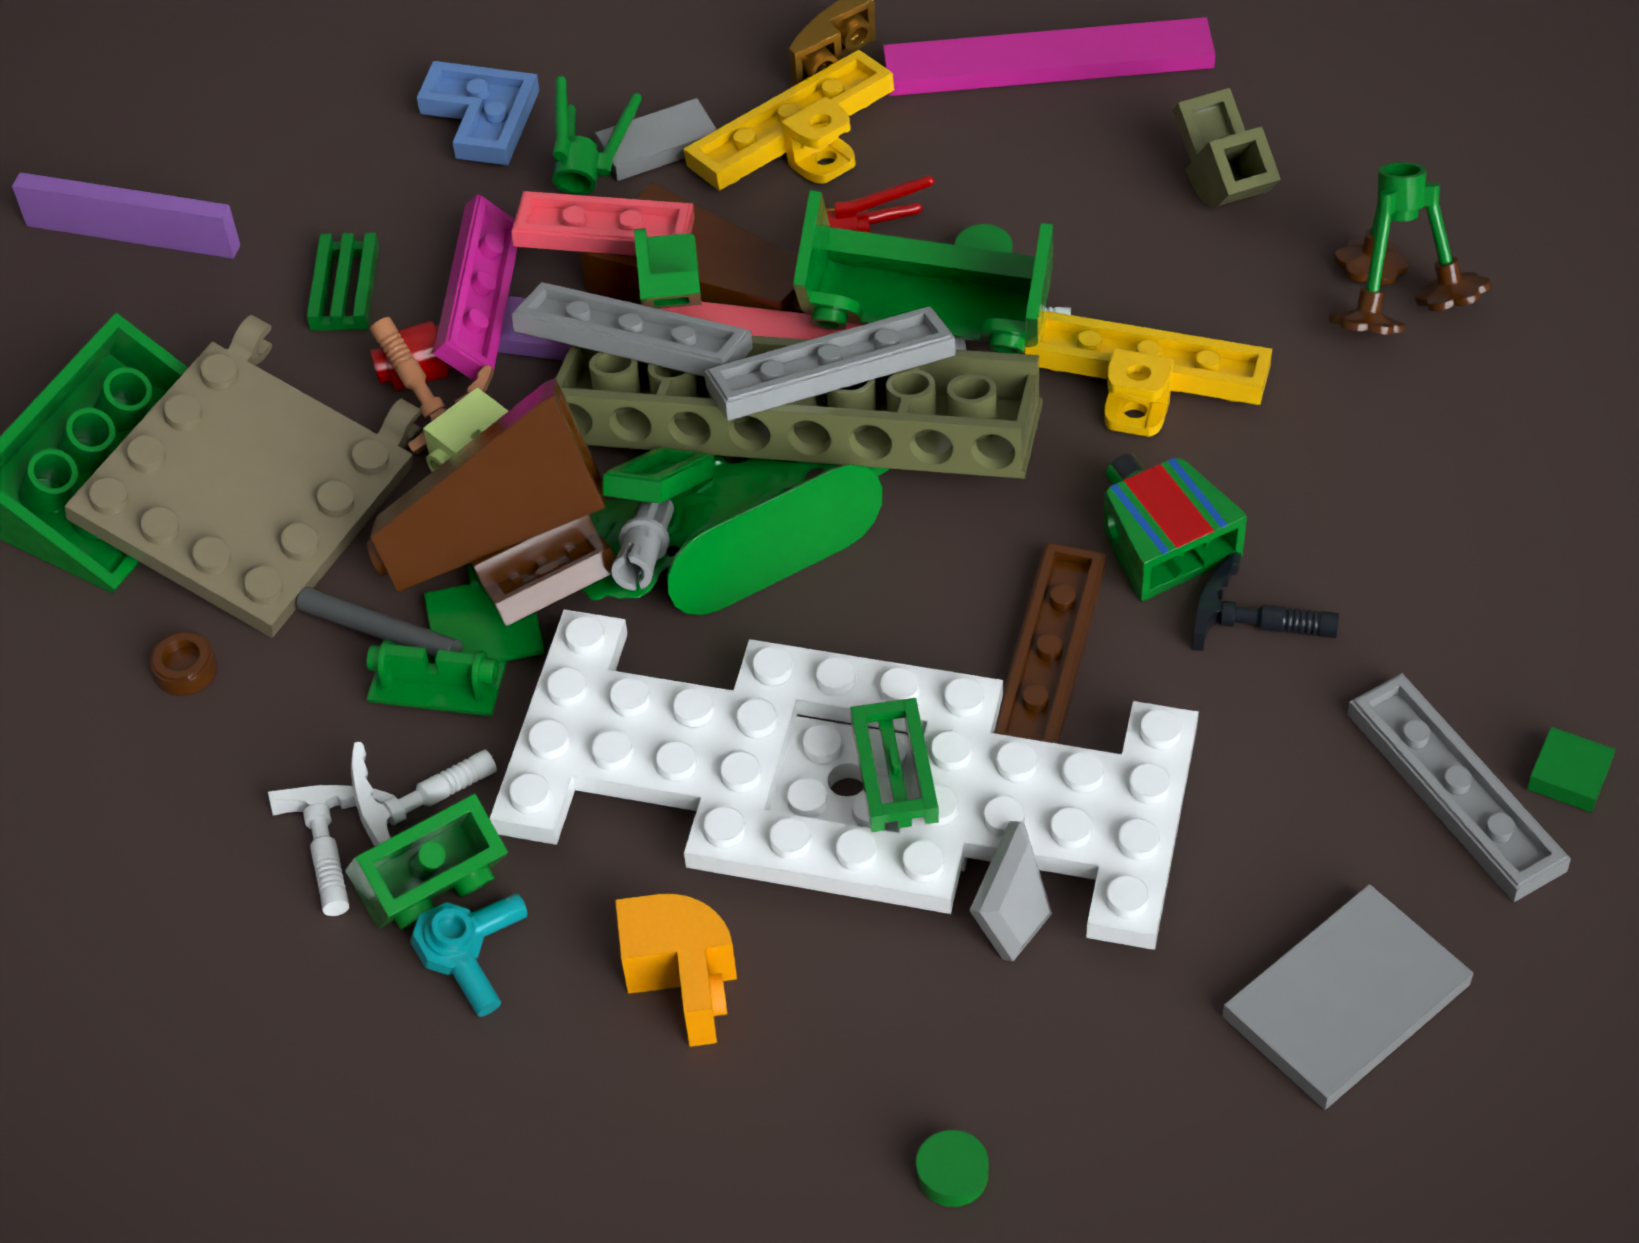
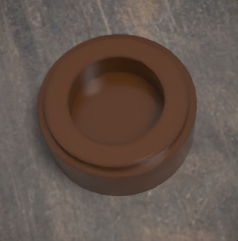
(183, 663)

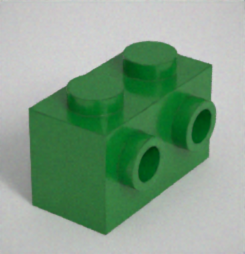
(427, 861)

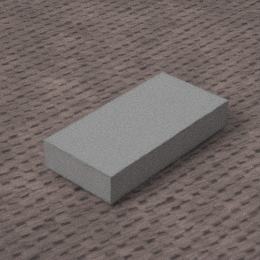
(657, 138)

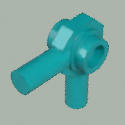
(451, 939)

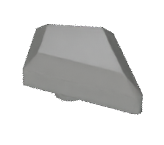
(1012, 895)

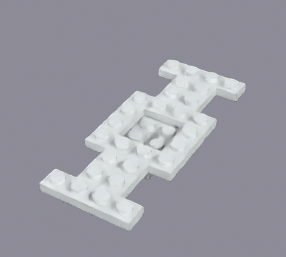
(768, 776)

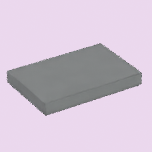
(1347, 996)

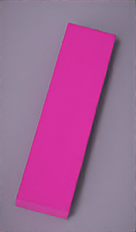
(477, 289)

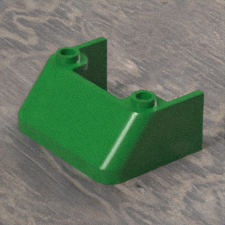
(873, 277)

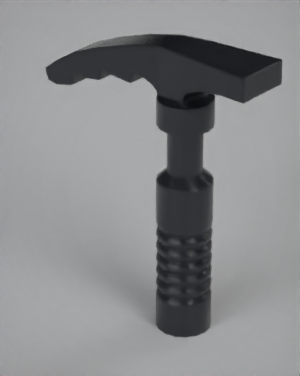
(1267, 617)

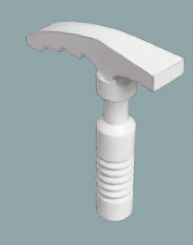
(428, 792)
(316, 805)

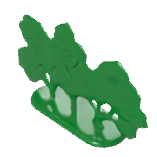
(748, 532)

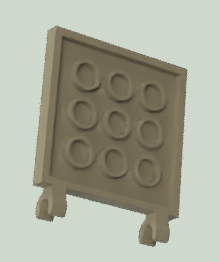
(244, 483)

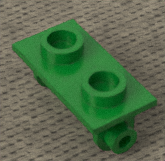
(447, 683)

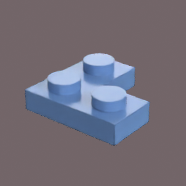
(488, 101)

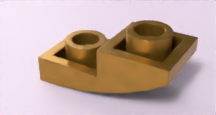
(830, 35)

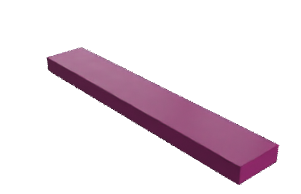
(1050, 56)

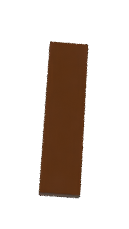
(1051, 643)

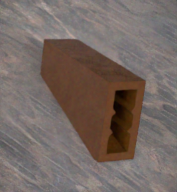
(731, 265)
(493, 493)

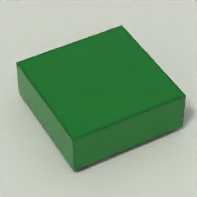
(1571, 769)

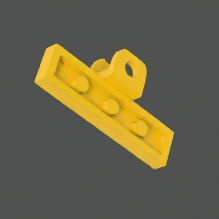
(797, 122)
(1148, 364)

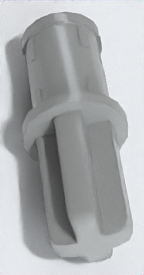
(642, 544)

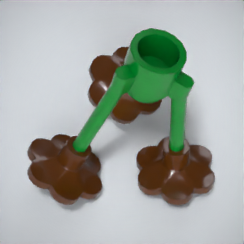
(1374, 260)

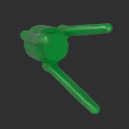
(577, 157)

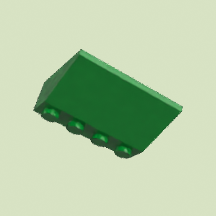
(68, 437)

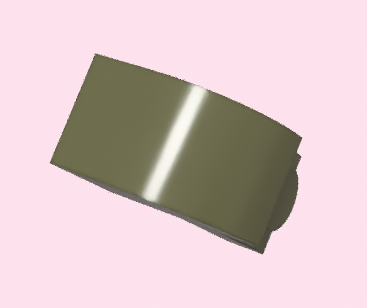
(1223, 156)

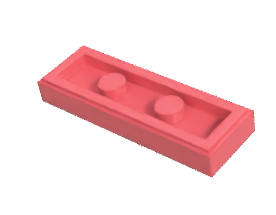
(595, 222)

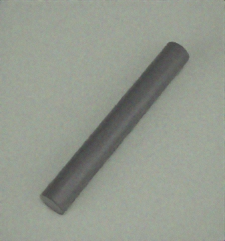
(374, 622)

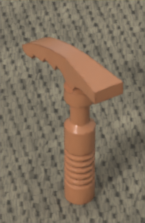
(414, 376)

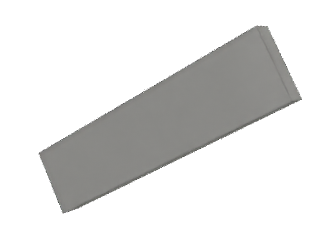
(629, 329)
(829, 363)
(1459, 787)

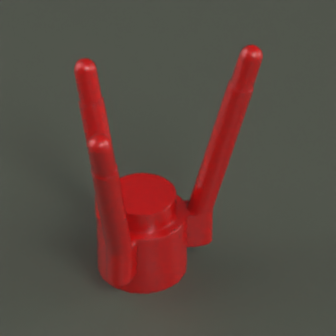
(854, 213)

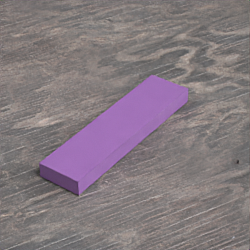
(127, 215)

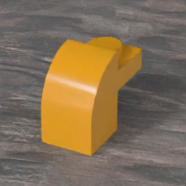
(678, 944)

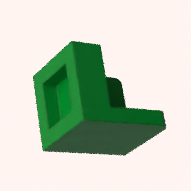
(667, 270)

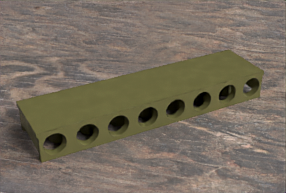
(944, 417)

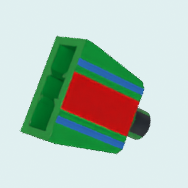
(1167, 523)

